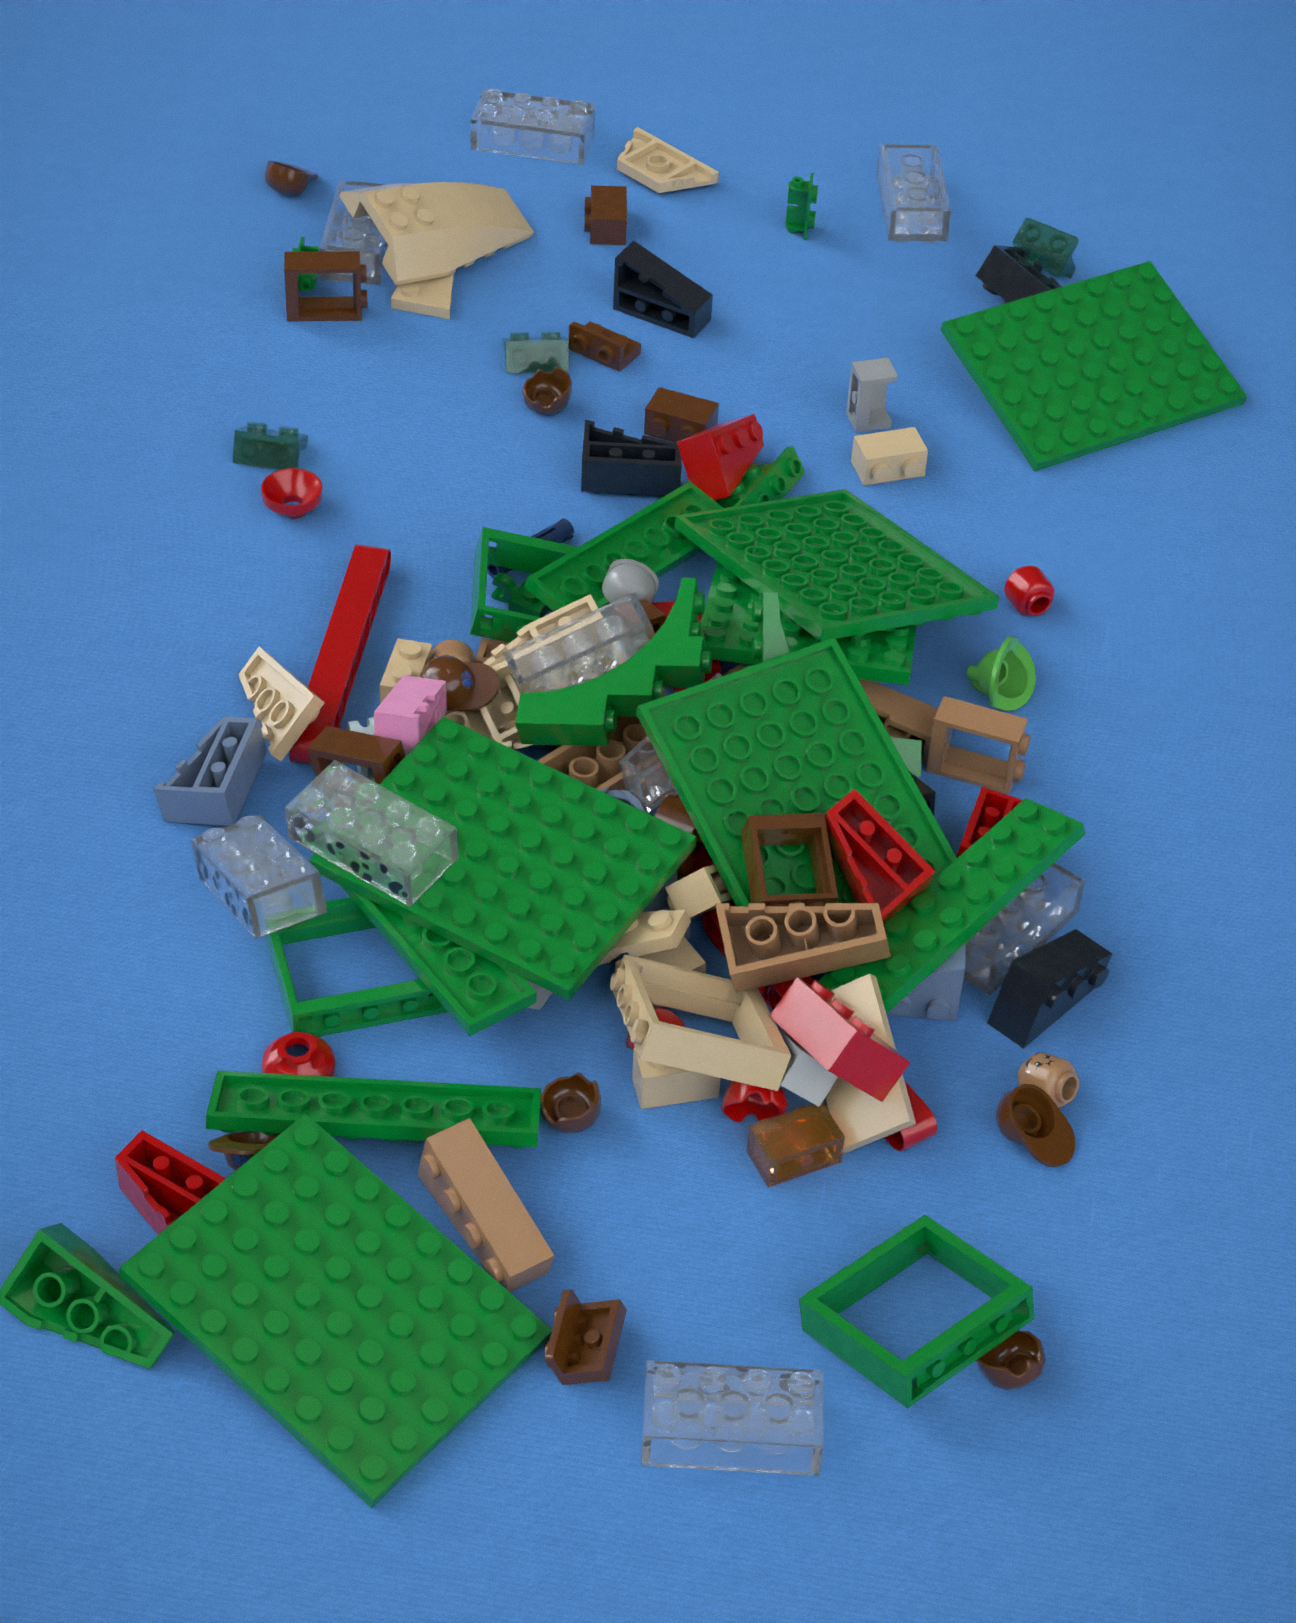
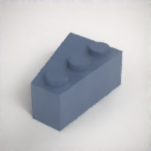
(217, 777)
(938, 994)

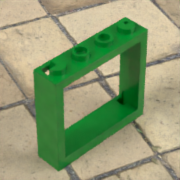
(515, 553)
(351, 1009)
(947, 1353)

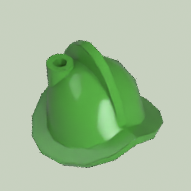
(1005, 675)

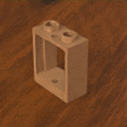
(969, 765)

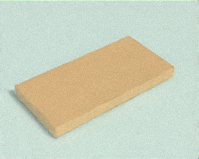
(856, 1112)

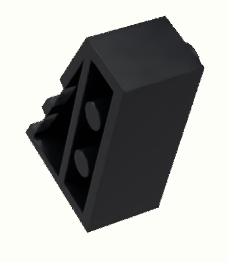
(1012, 275)
(659, 293)
(628, 464)
(1047, 985)

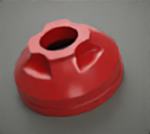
(291, 486)
(316, 1062)

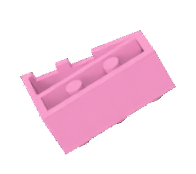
(411, 710)

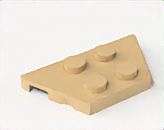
(662, 165)

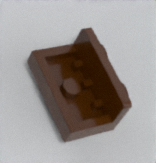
(584, 1339)

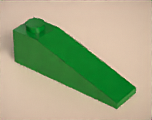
(78, 1294)

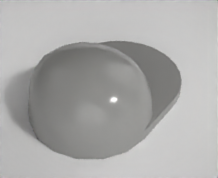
(627, 577)

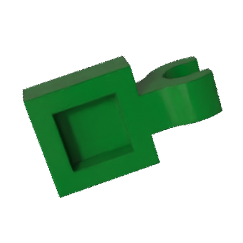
(518, 597)

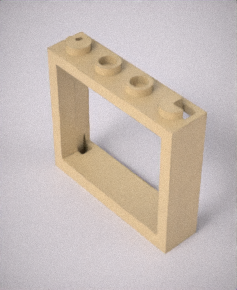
(755, 1059)

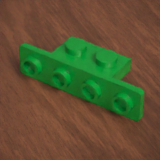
(767, 481)

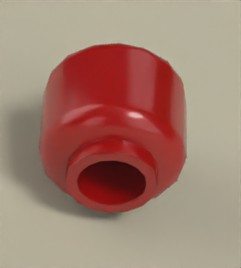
(1029, 591)

